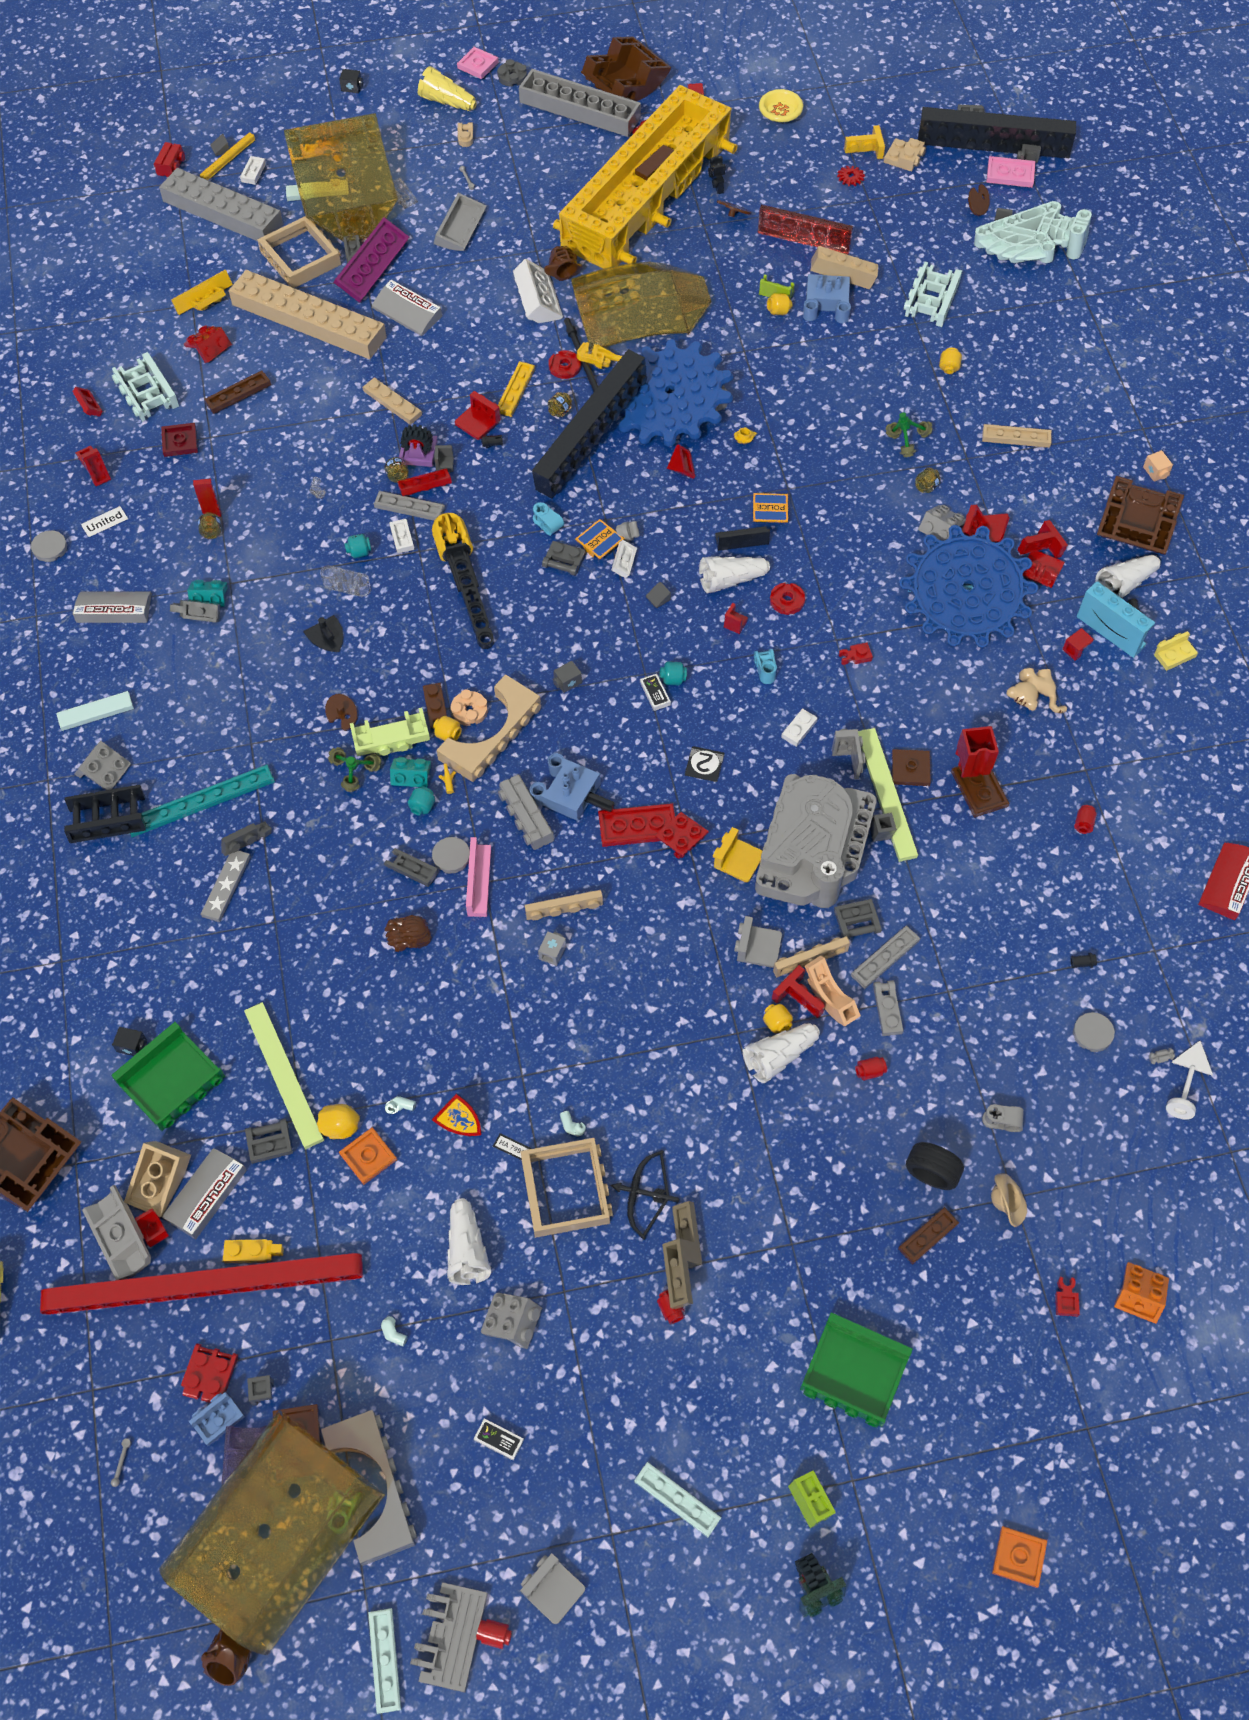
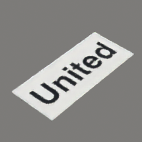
(104, 521)

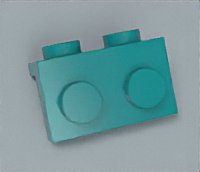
(208, 591)
(409, 772)

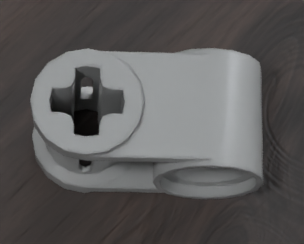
(1006, 1118)

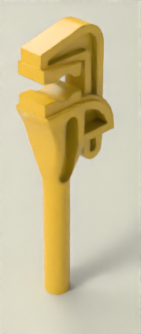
(599, 356)

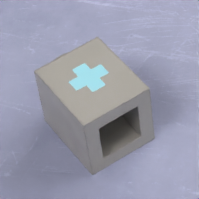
(552, 948)

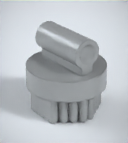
(628, 530)

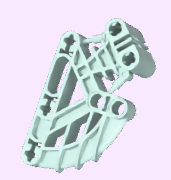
(1019, 241)

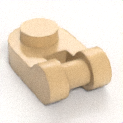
(465, 134)

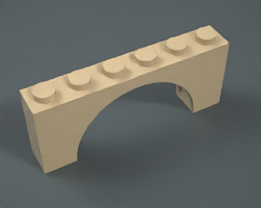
(473, 758)

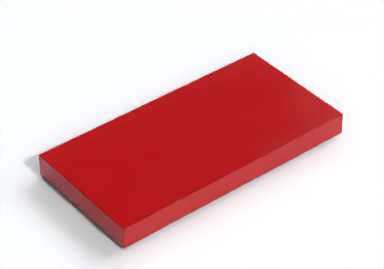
(634, 824)

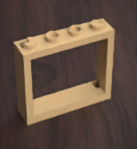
(308, 271)
(558, 1151)

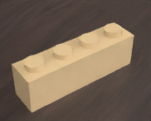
(839, 264)

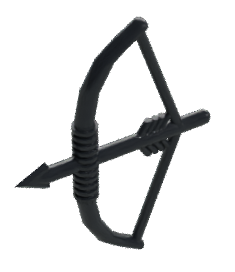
(657, 1195)

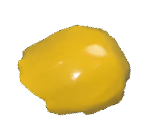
(338, 1121)

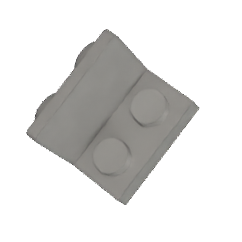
(103, 766)

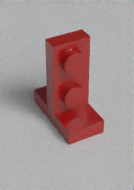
(94, 465)
(1047, 537)
(799, 993)

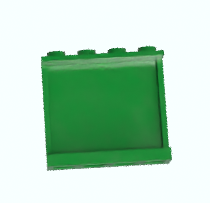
(168, 1076)
(856, 1370)

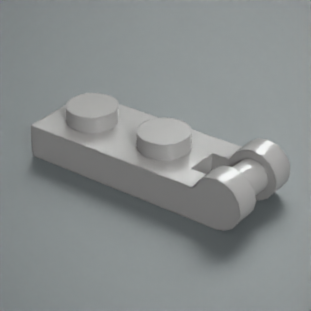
(888, 1008)

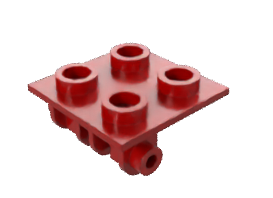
(1043, 569)
(681, 834)

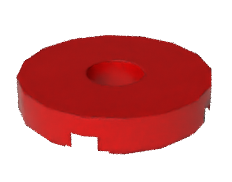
(561, 371)
(784, 606)

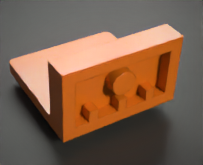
(1143, 1293)

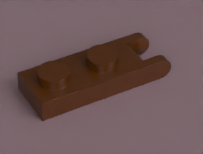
(434, 702)

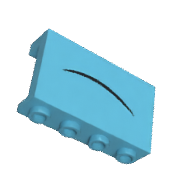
(1115, 619)

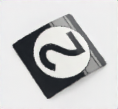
(704, 764)

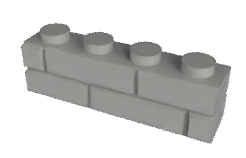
(526, 812)

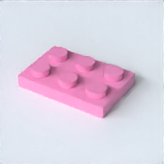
(1010, 171)

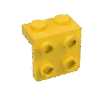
(736, 857)

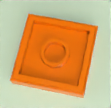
(367, 1156)
(1019, 1557)

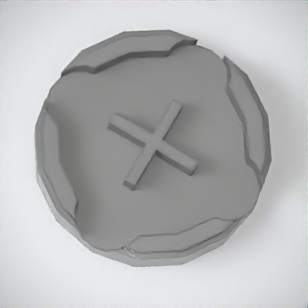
(49, 546)
(451, 855)
(1093, 1032)

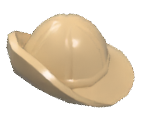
(1009, 1199)

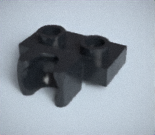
(716, 171)

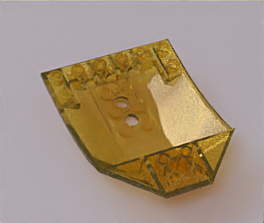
(350, 202)
(657, 303)

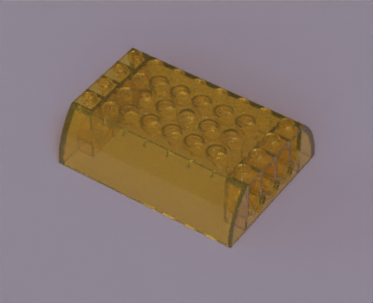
(297, 1555)

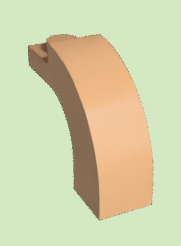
(836, 1003)

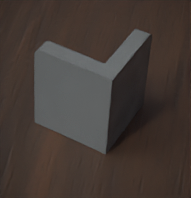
(444, 457)
(260, 1389)

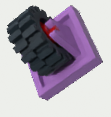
(418, 446)

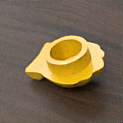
(744, 435)

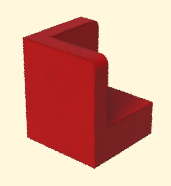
(734, 620)
(1076, 643)

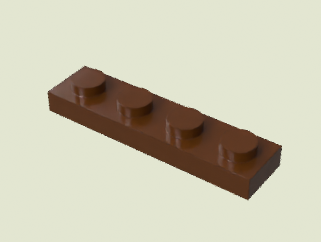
(237, 391)

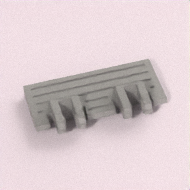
(454, 1637)

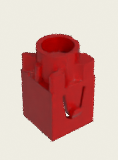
(977, 751)

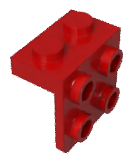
(209, 342)
(479, 417)
(995, 523)

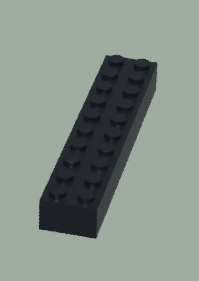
(995, 131)
(590, 424)

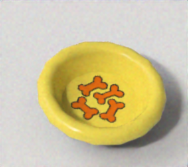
(781, 105)

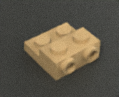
(905, 154)

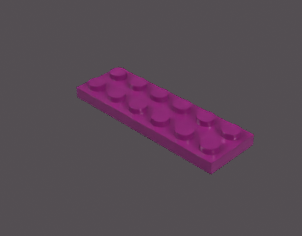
(371, 259)

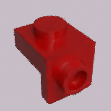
(151, 1227)

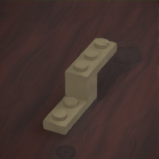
(682, 1255)

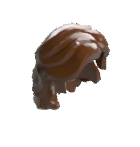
(407, 932)

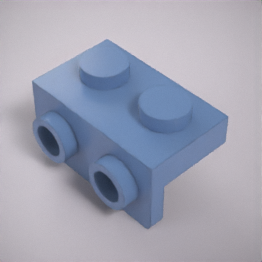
(213, 1419)

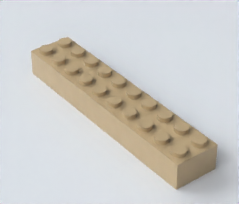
(308, 314)

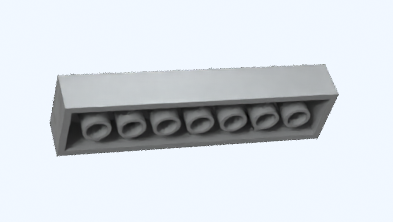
(580, 102)
(220, 205)

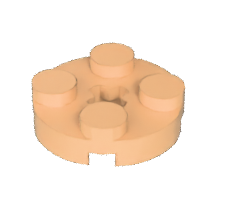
(465, 699)

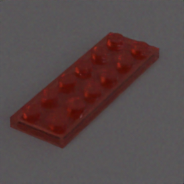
(804, 229)

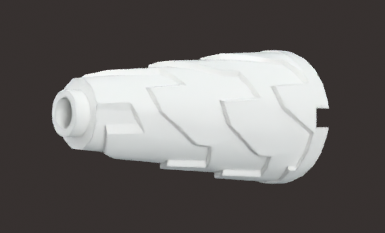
(729, 571)
(1127, 575)
(775, 1052)
(466, 1252)

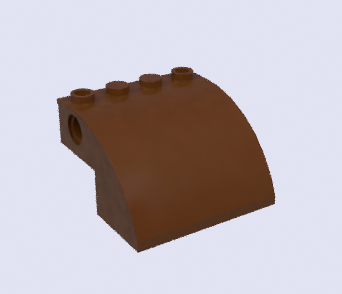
(626, 69)
(1140, 516)
(30, 1153)

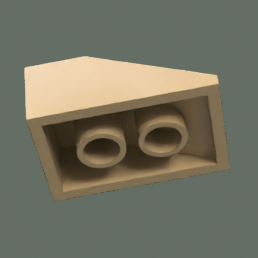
(156, 1177)

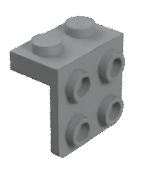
(939, 520)
(849, 743)
(757, 944)
(511, 1319)
(552, 1589)

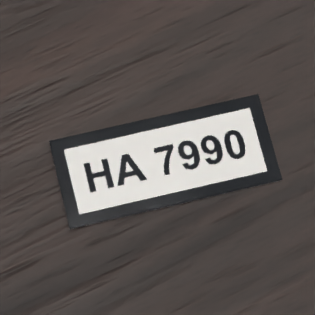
(510, 1146)

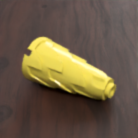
(443, 90)

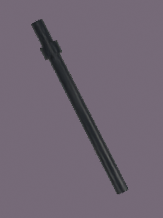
(572, 333)

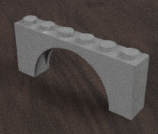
(392, 1530)

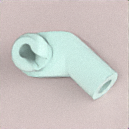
(398, 1104)
(573, 1128)
(390, 1333)

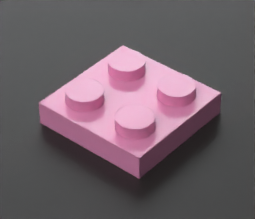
(477, 62)

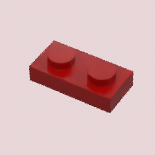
(87, 401)

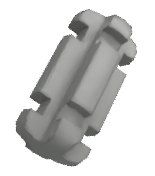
(1161, 1055)

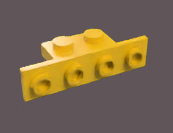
(203, 294)

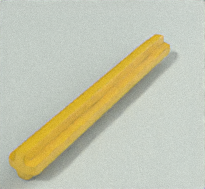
(227, 156)

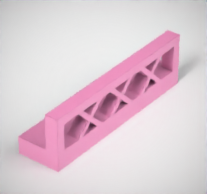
(478, 879)

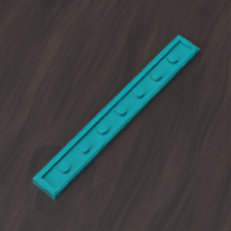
(206, 798)

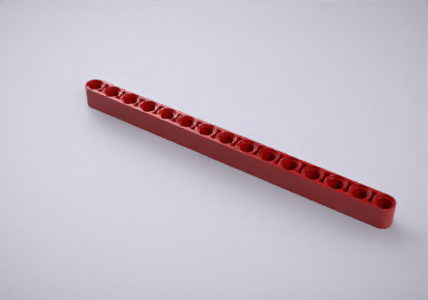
(201, 1283)

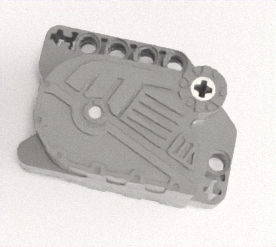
(813, 841)

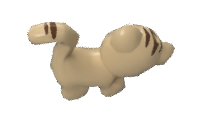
(1026, 692)

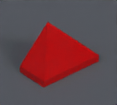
(682, 462)

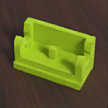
(768, 288)
(811, 1499)

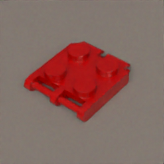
(208, 1373)

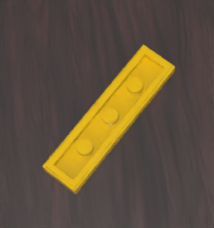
(515, 388)

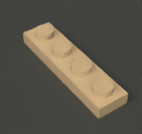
(392, 401)
(1016, 435)
(562, 905)
(787, 965)

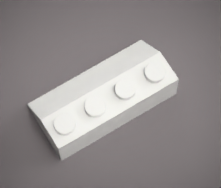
(537, 293)

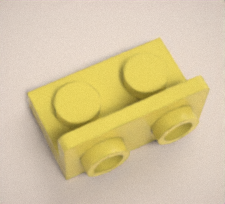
(1175, 651)

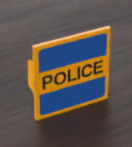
(770, 507)
(599, 539)

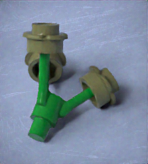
(894, 430)
(350, 782)

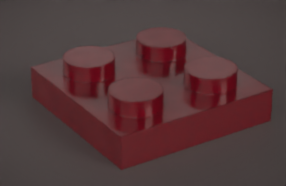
(179, 439)

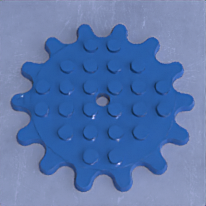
(694, 399)
(974, 561)

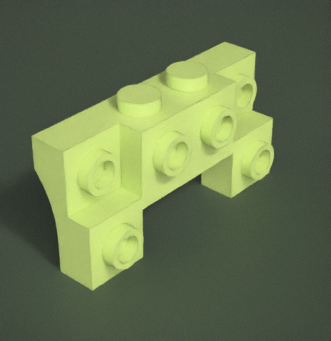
(390, 737)

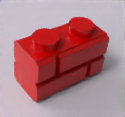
(169, 159)

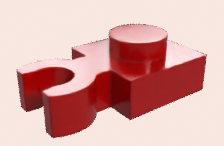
(858, 653)
(1067, 1302)

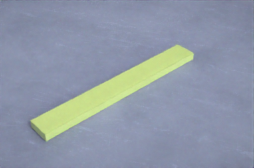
(887, 794)
(284, 1076)

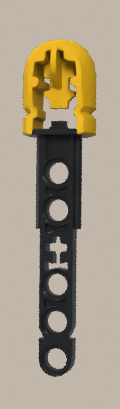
(457, 555)

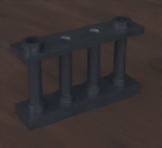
(105, 827)

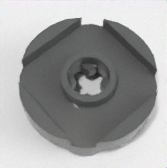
(511, 73)

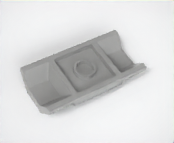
(118, 1235)

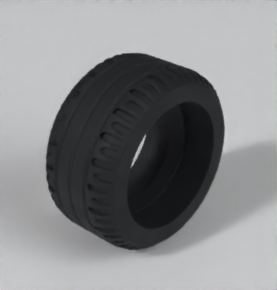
(935, 1166)

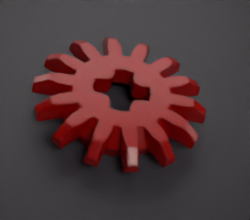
(845, 172)

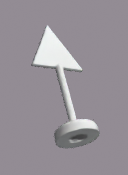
(1195, 1060)

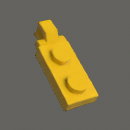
(250, 1251)

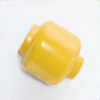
(779, 304)
(950, 360)
(447, 728)
(777, 1018)

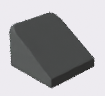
(220, 145)
(659, 595)

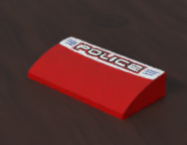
(1228, 882)

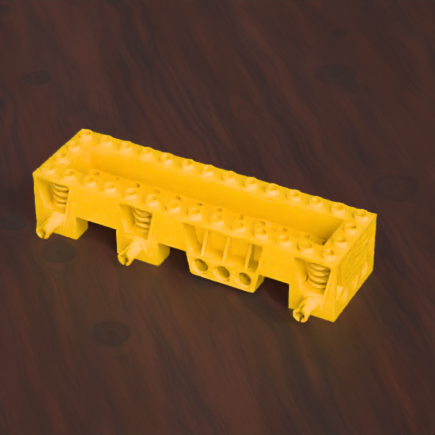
(596, 224)

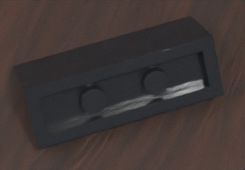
(742, 538)

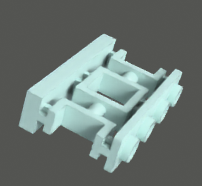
(929, 304)
(137, 380)

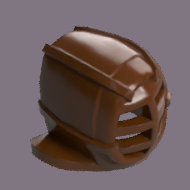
(562, 263)
(225, 1660)

